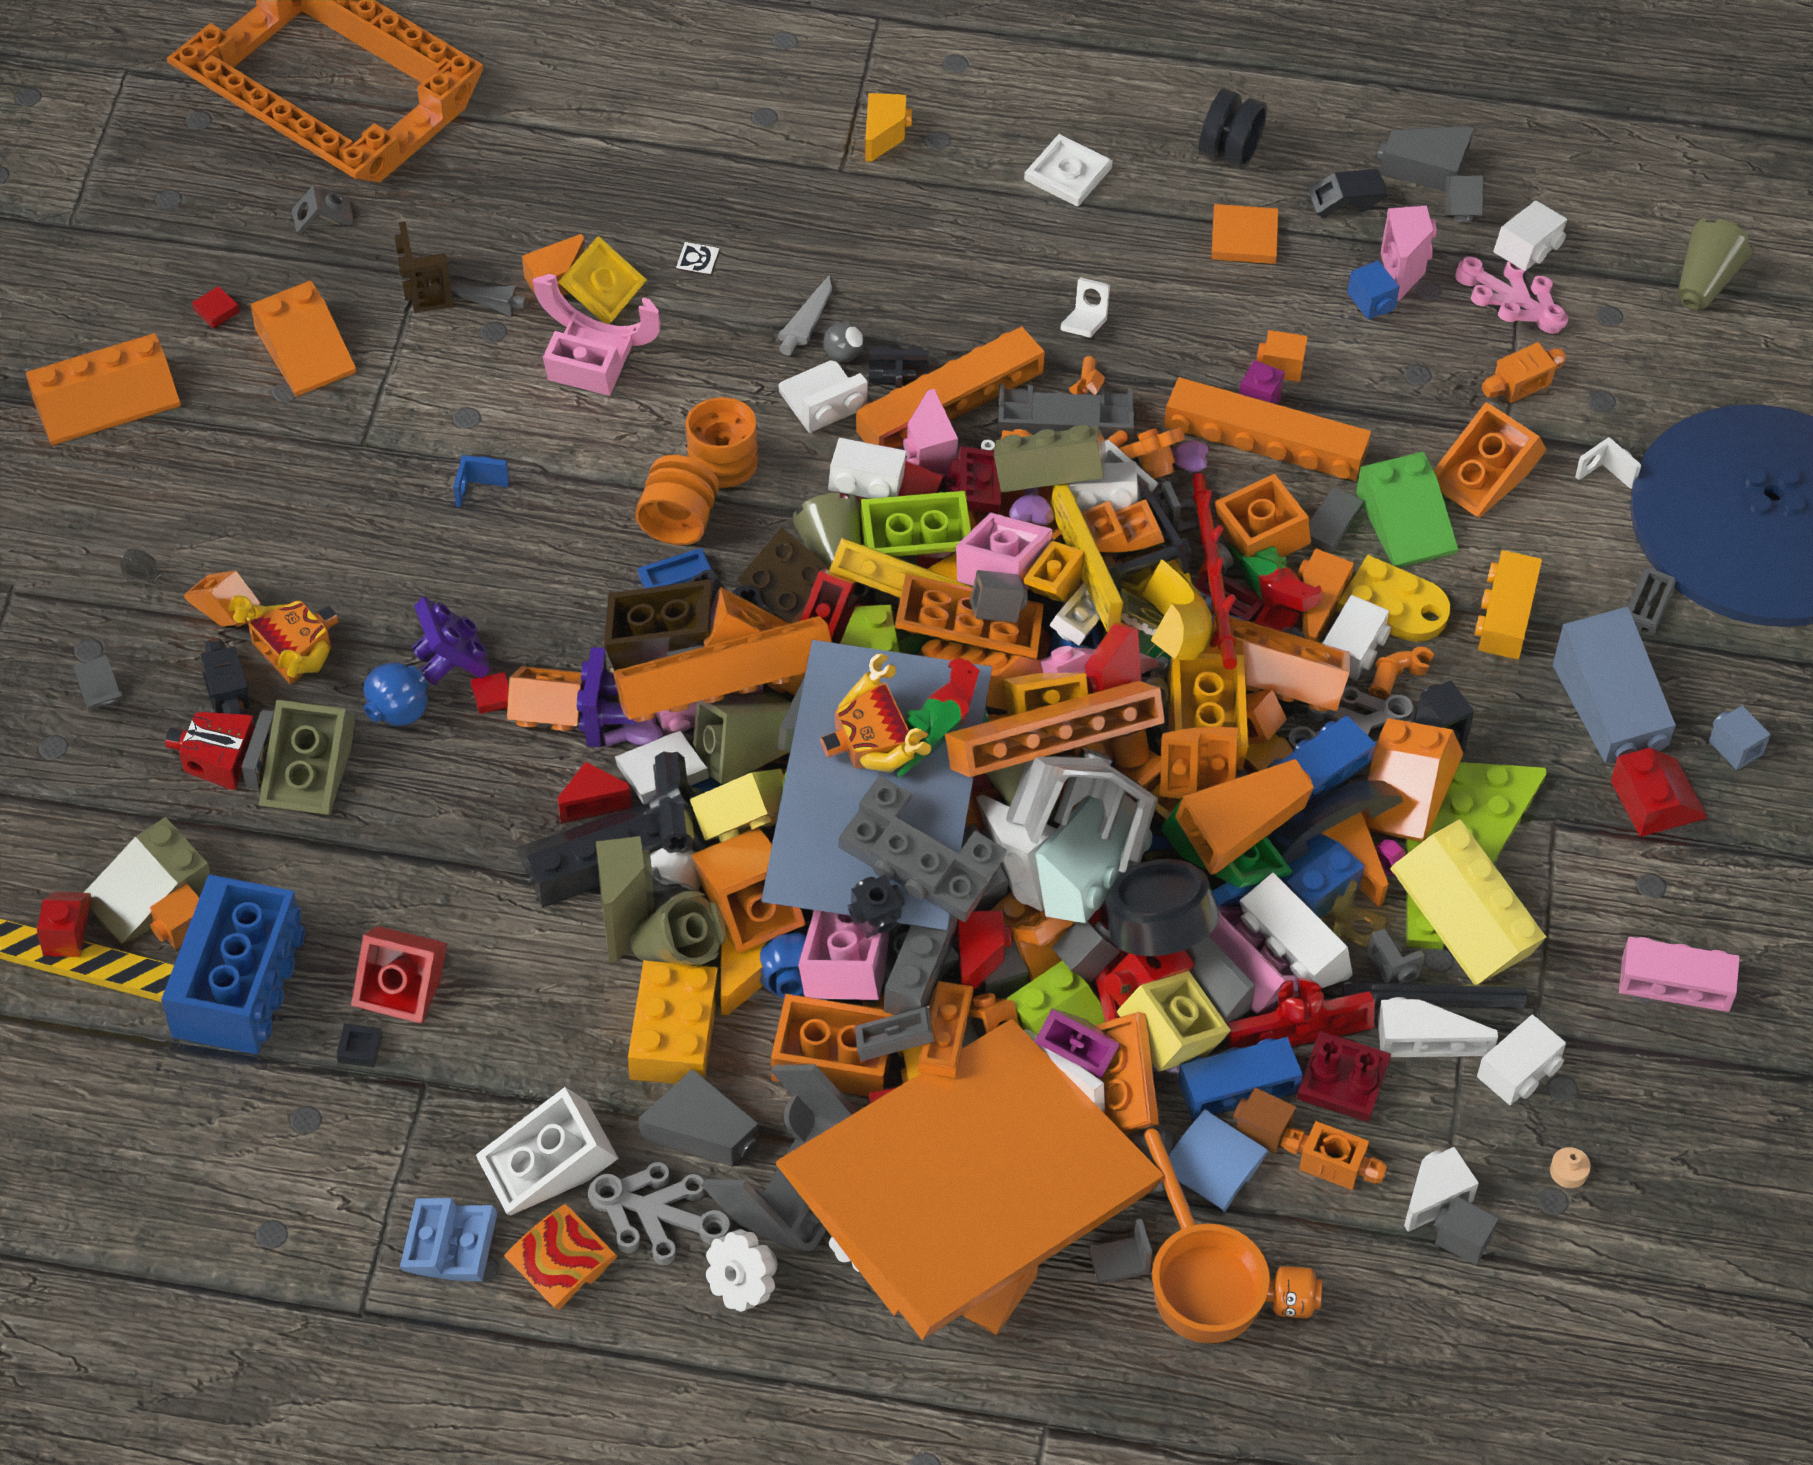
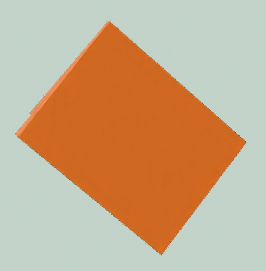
(968, 1178)

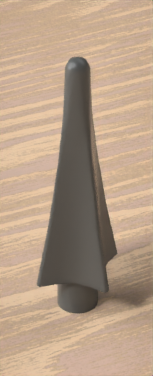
(498, 298)

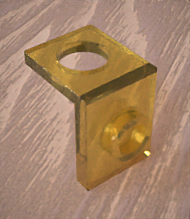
(1347, 915)

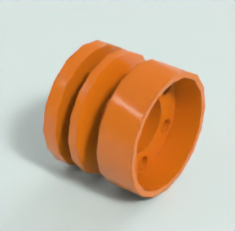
(724, 438)
(677, 500)

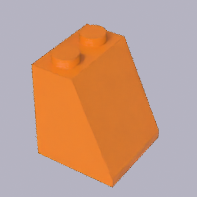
(735, 879)

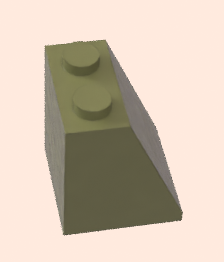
(739, 733)

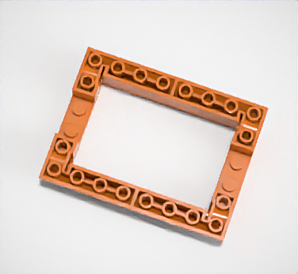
(443, 71)

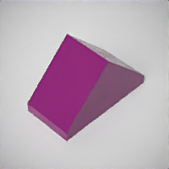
(1077, 1041)

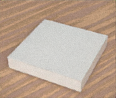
(1068, 170)
(638, 764)

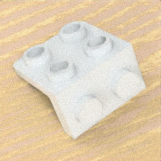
(824, 395)

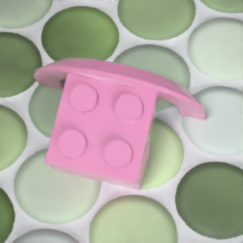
(590, 351)

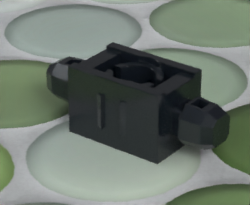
(224, 678)

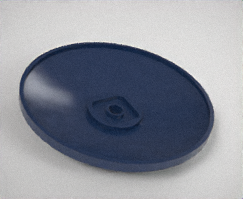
(1711, 525)

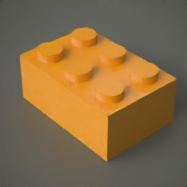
(1208, 696)
(672, 1022)

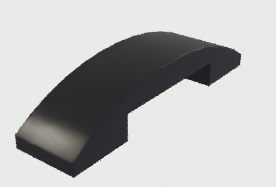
(1329, 810)

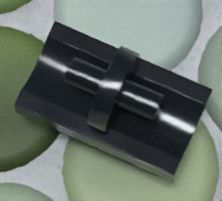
(897, 366)

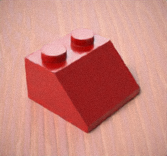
(1655, 791)
(398, 973)

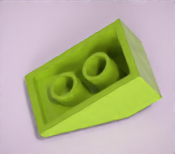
(1059, 990)

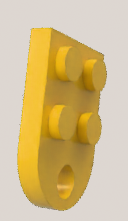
(1404, 597)

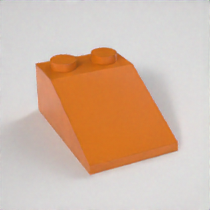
(302, 338)
(1487, 460)
(1420, 768)

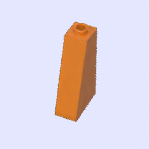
(1243, 811)

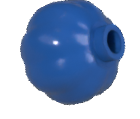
(395, 694)
(780, 964)

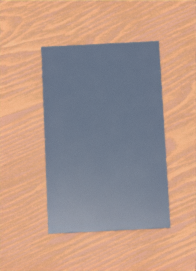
(825, 792)

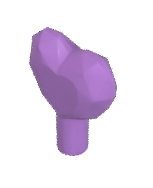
(1191, 456)
(1032, 508)
(641, 734)

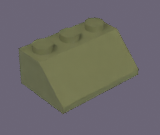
(1050, 458)
(624, 890)

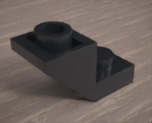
(1358, 187)

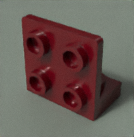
(977, 476)

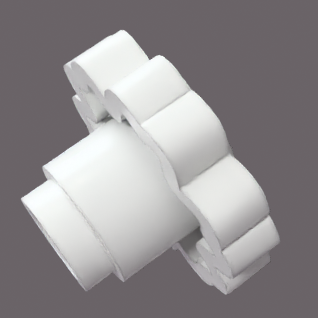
(741, 1270)

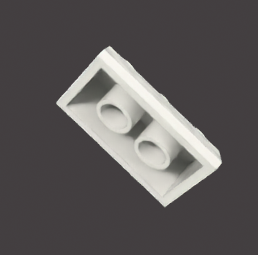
(1295, 933)

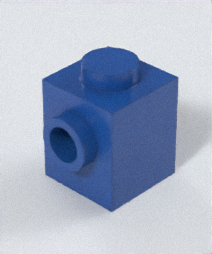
(1373, 290)

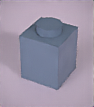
(1739, 737)

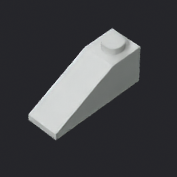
(1426, 1030)

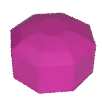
(1389, 853)

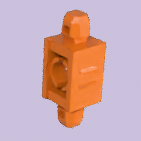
(1524, 372)
(1334, 1141)

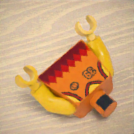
(288, 634)
(872, 725)

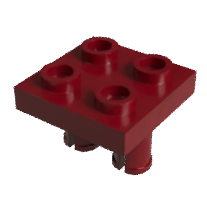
(1344, 1076)

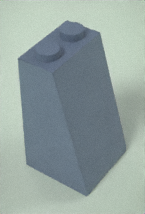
(1613, 684)

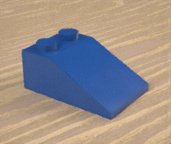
(1323, 874)

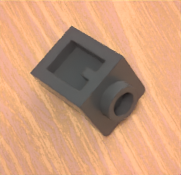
(1389, 959)

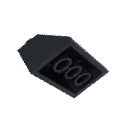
(568, 862)

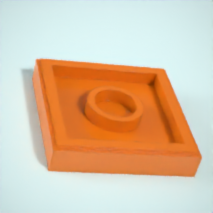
(1244, 234)

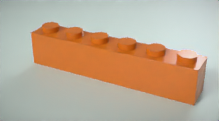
(958, 384)
(1267, 429)
(718, 669)
(1054, 728)

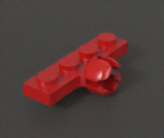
(1303, 1015)

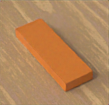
(949, 1021)

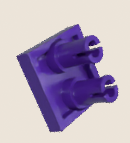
(451, 639)
(594, 699)

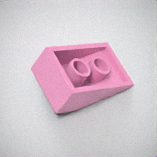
(841, 960)

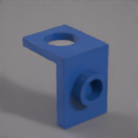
(479, 470)

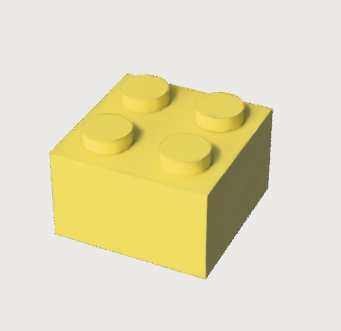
(739, 805)
(1178, 1019)

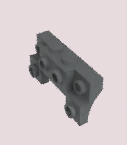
(1063, 411)
(915, 859)

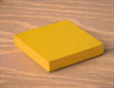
(602, 280)

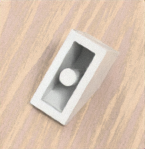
(1438, 1184)

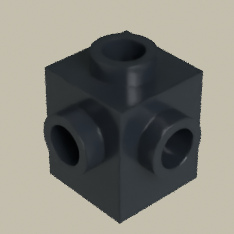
(872, 915)

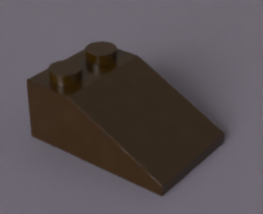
(655, 621)

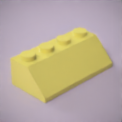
(1468, 903)

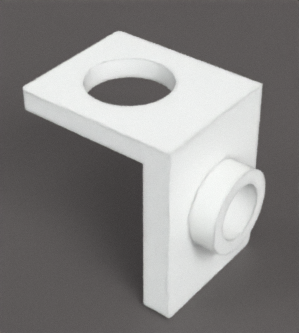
(1088, 317)
(1613, 458)

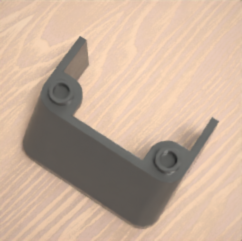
(780, 1209)

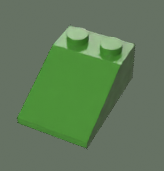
(1407, 509)

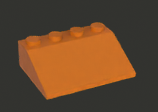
(946, 613)

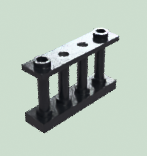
(1176, 549)

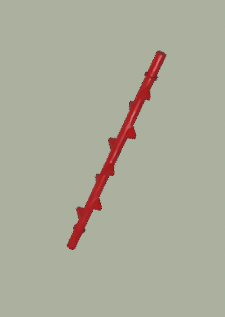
(1213, 566)

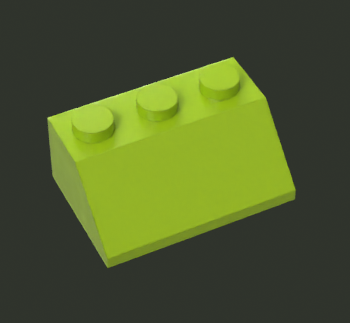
(915, 523)

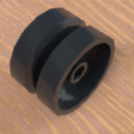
(1232, 128)

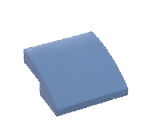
(1215, 1159)
(448, 1239)

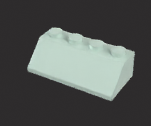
(1081, 866)

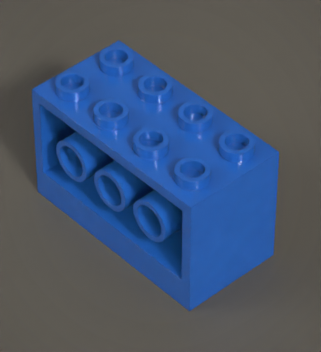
(233, 964)

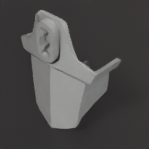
(1086, 775)

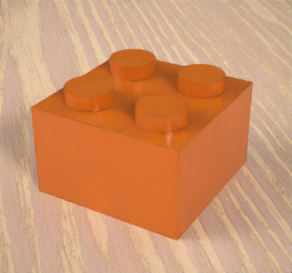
(1263, 518)

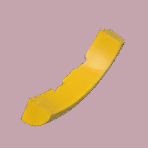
(1186, 619)

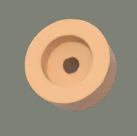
(1570, 1167)

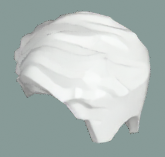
(675, 868)

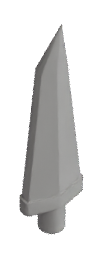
(803, 323)

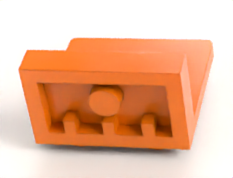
(1035, 940)

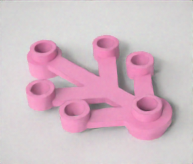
(1546, 314)

